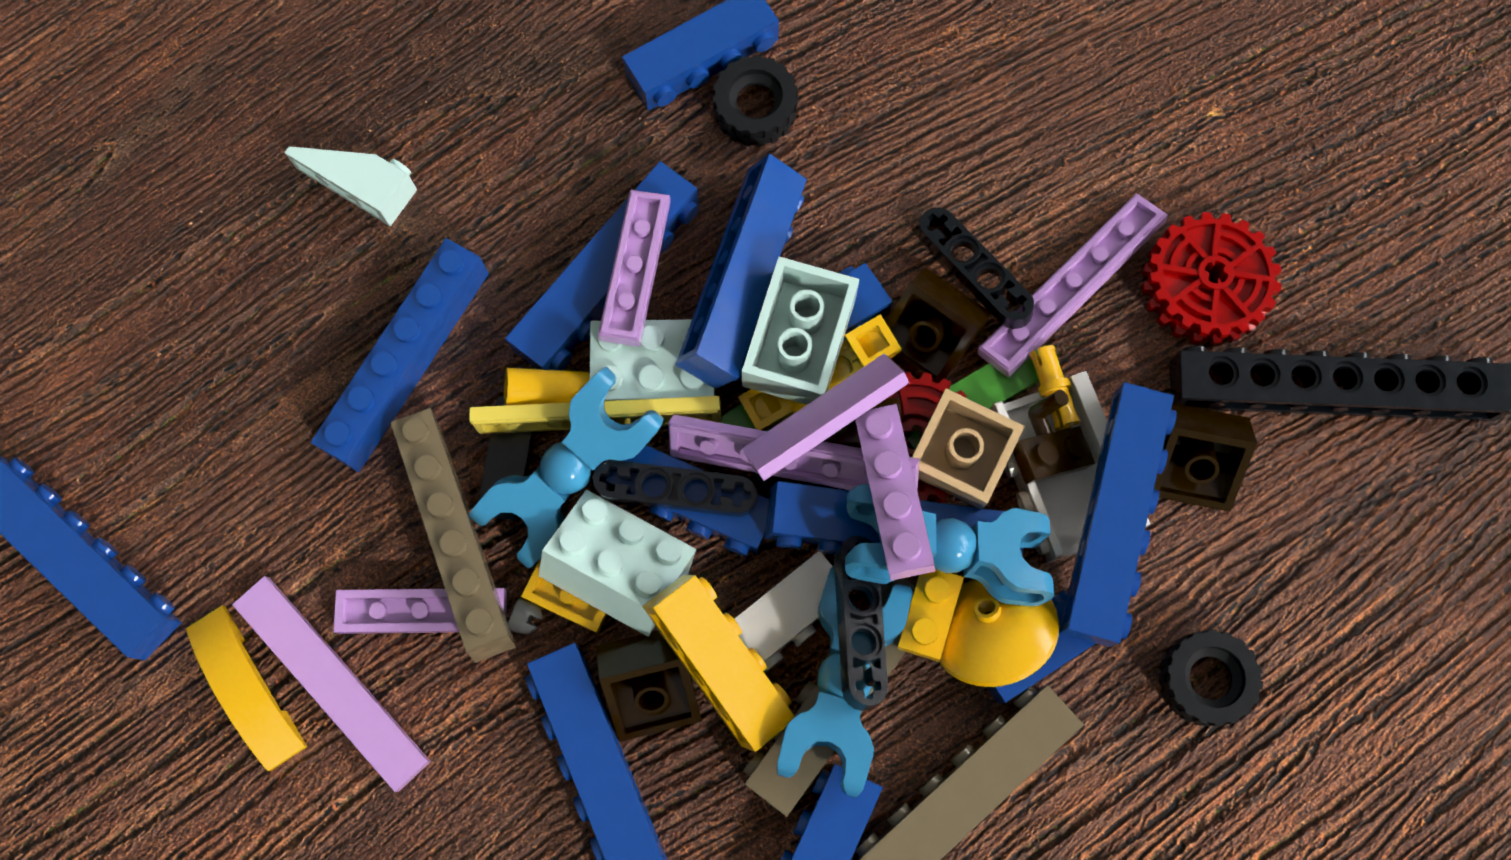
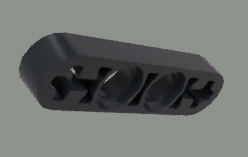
(970, 270)
(676, 482)
(867, 622)

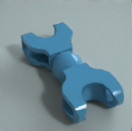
(566, 466)
(984, 552)
(831, 719)

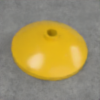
(997, 645)

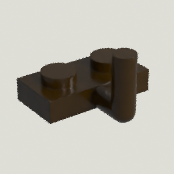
(1051, 452)

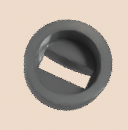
(522, 616)

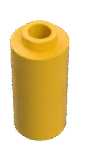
(542, 386)

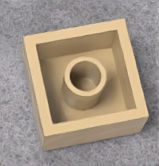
(966, 449)

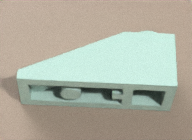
(361, 178)

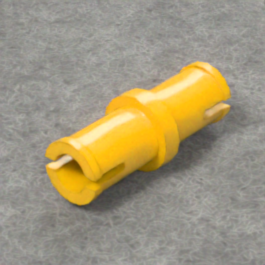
(1051, 380)

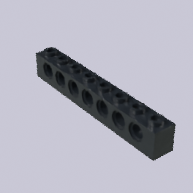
(1485, 384)

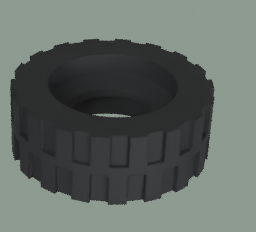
(755, 72)
(1242, 668)

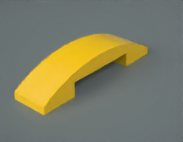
(857, 351)
(242, 690)

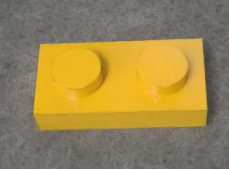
(562, 603)
(930, 614)

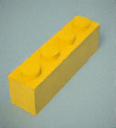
(720, 661)

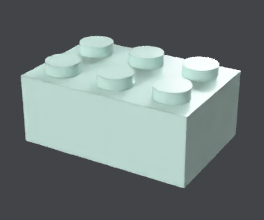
(799, 331)
(647, 369)
(613, 560)

